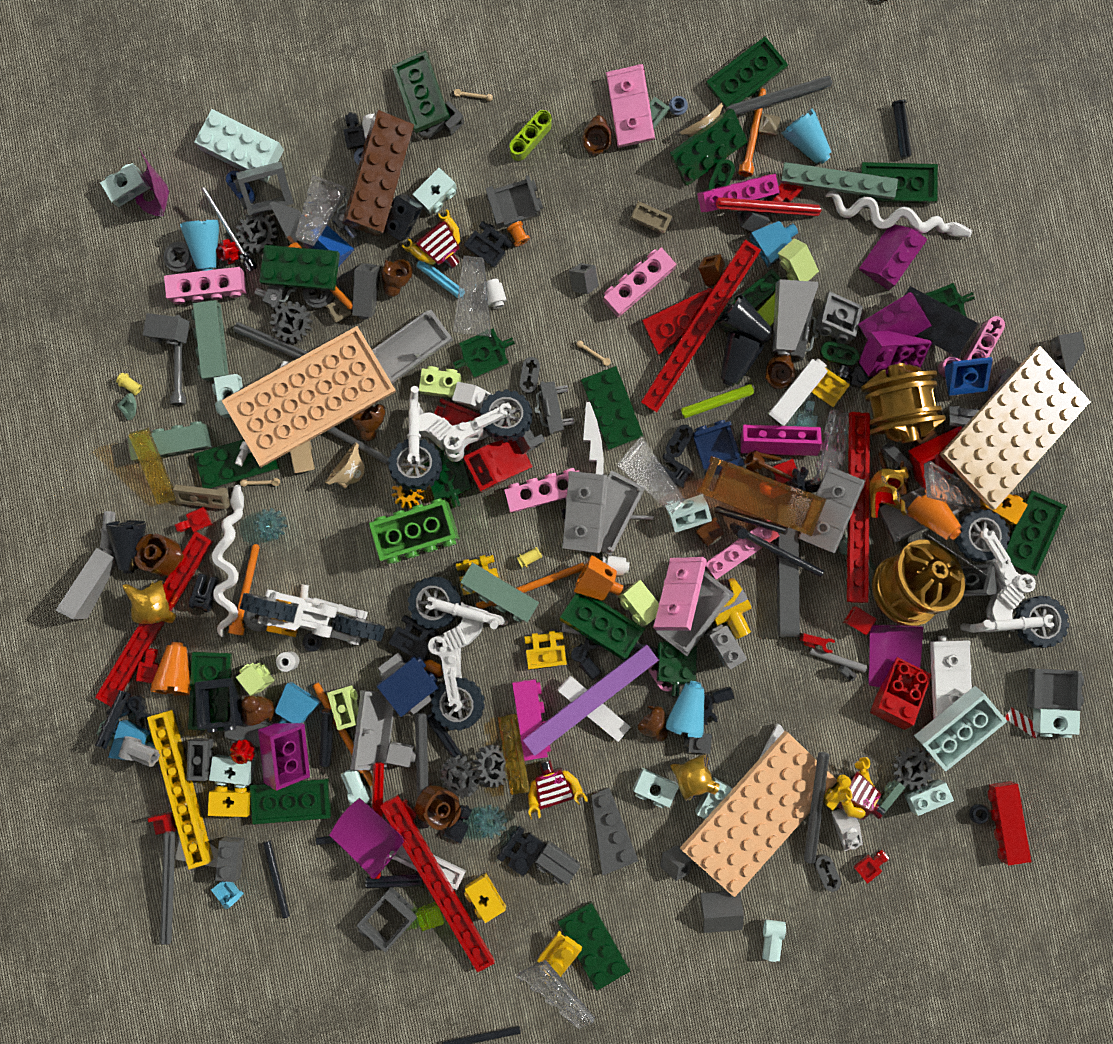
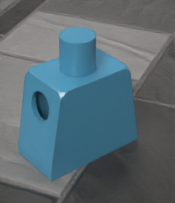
(772, 240)
(296, 704)
(130, 729)

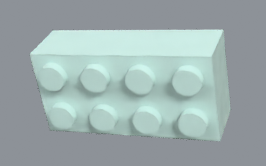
(237, 143)
(960, 728)

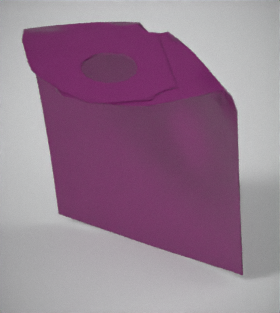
(160, 189)
(889, 643)
(366, 837)

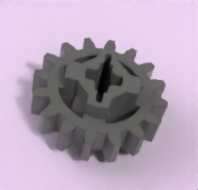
(254, 225)
(283, 325)
(917, 761)
(490, 766)
(459, 776)

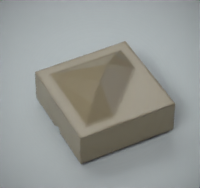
(769, 125)
(338, 311)

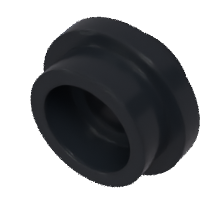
(318, 642)
(984, 814)

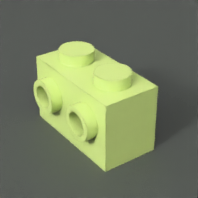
(798, 261)
(438, 382)
(640, 603)
(255, 678)
(344, 706)

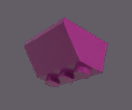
(892, 255)
(901, 317)
(283, 754)

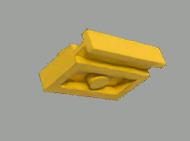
(830, 388)
(560, 953)

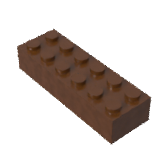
(378, 173)

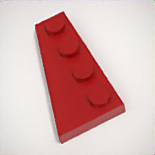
(672, 322)

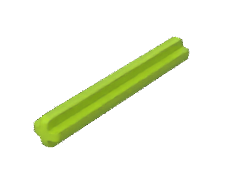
(717, 401)

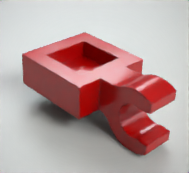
(787, 192)
(196, 520)
(811, 641)
(148, 668)
(869, 867)

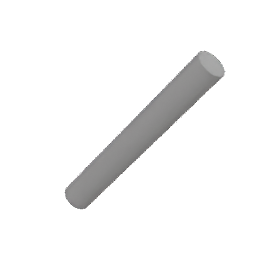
(837, 659)

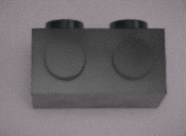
(402, 216)

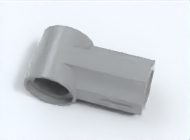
(134, 750)

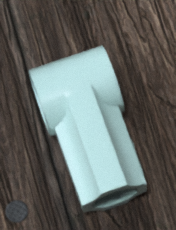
(355, 787)
(773, 935)

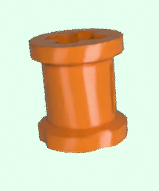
(518, 233)

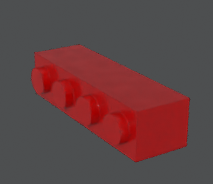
(1009, 823)

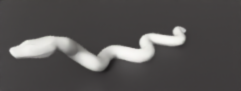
(952, 228)
(237, 505)

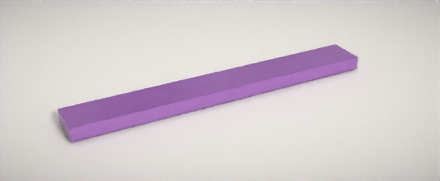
(590, 700)

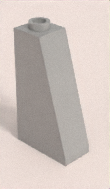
(791, 310)
(88, 585)

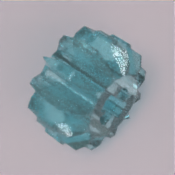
(264, 526)
(488, 828)

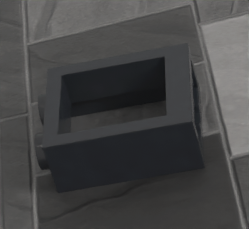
(203, 704)

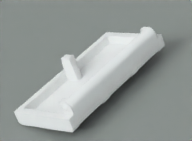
(949, 673)

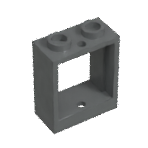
(258, 173)
(401, 905)

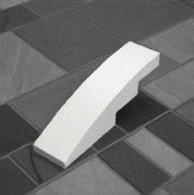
(592, 436)
(601, 716)

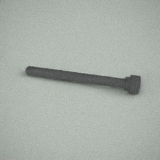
(177, 396)
(363, 447)

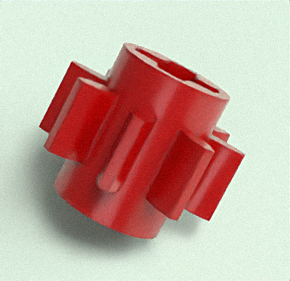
(227, 251)
(242, 751)

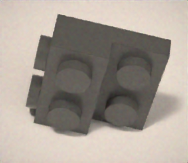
(839, 318)

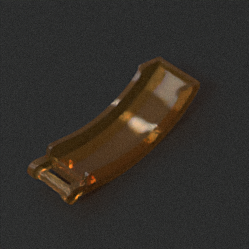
(763, 497)

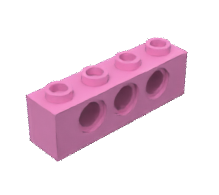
(656, 258)
(176, 283)
(517, 504)
(737, 552)

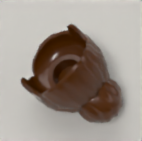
(596, 128)
(396, 276)
(773, 371)
(369, 421)
(256, 709)
(654, 724)

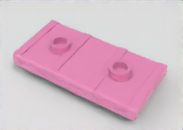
(630, 105)
(680, 594)

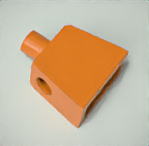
(597, 580)

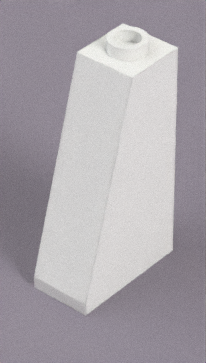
(798, 391)

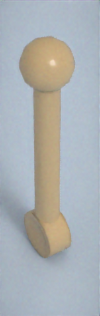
(457, 92)
(606, 361)
(275, 482)

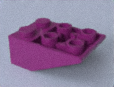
(892, 348)

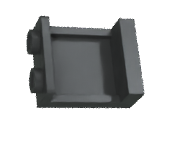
(514, 202)
(1055, 689)

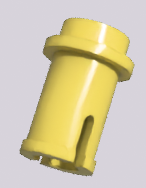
(128, 383)
(529, 557)

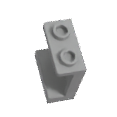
(725, 646)

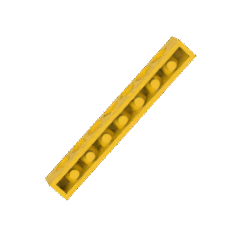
(180, 790)

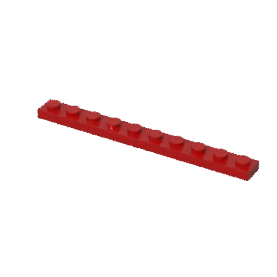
(700, 326)
(859, 521)
(146, 633)
(437, 884)

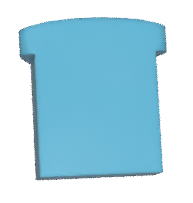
(227, 893)

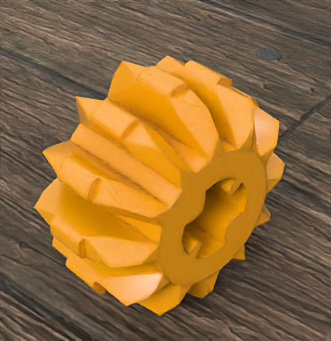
(410, 498)

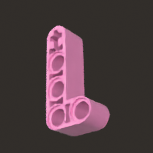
(977, 348)

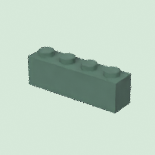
(210, 340)
(179, 440)
(499, 592)

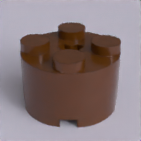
(158, 554)
(437, 807)

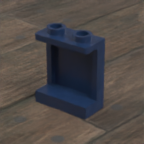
(717, 442)
(408, 685)

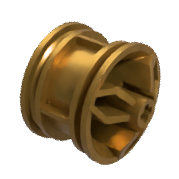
(903, 403)
(918, 583)

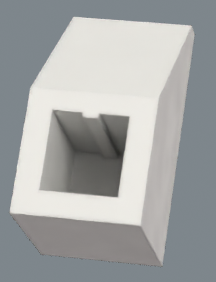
(470, 395)
(847, 829)

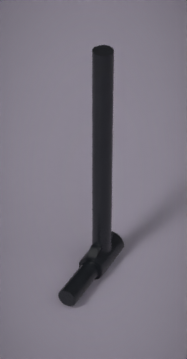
(742, 533)

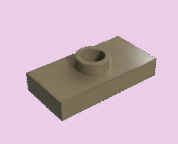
(651, 217)

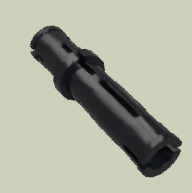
(112, 719)

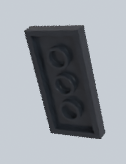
(949, 328)

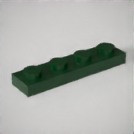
(759, 290)

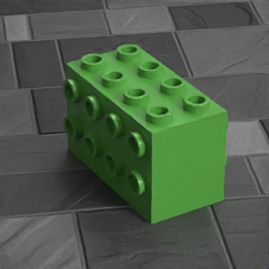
(414, 531)

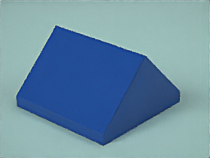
(332, 241)
(968, 376)

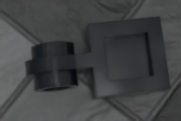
(355, 135)
(858, 377)
(460, 828)

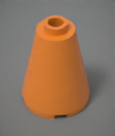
(935, 516)
(173, 672)

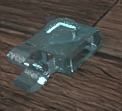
(807, 419)

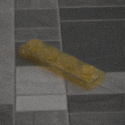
(152, 465)
(513, 754)

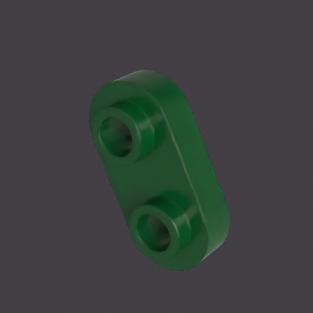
(720, 178)
(839, 351)

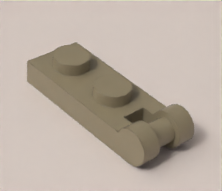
(202, 496)

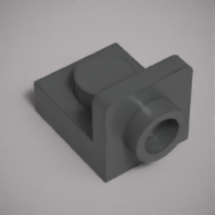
(698, 745)

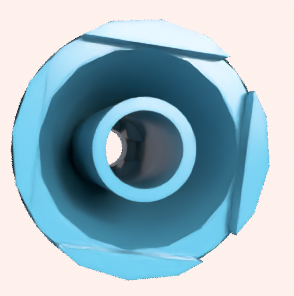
(809, 137)
(202, 242)
(688, 711)

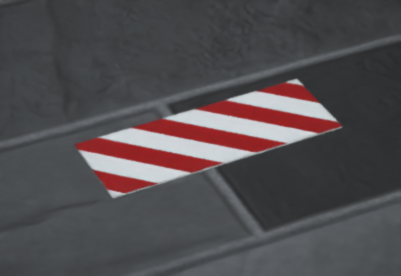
(1021, 722)

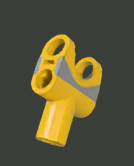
(733, 611)

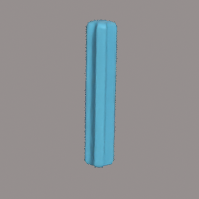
(438, 277)

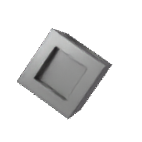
(401, 754)

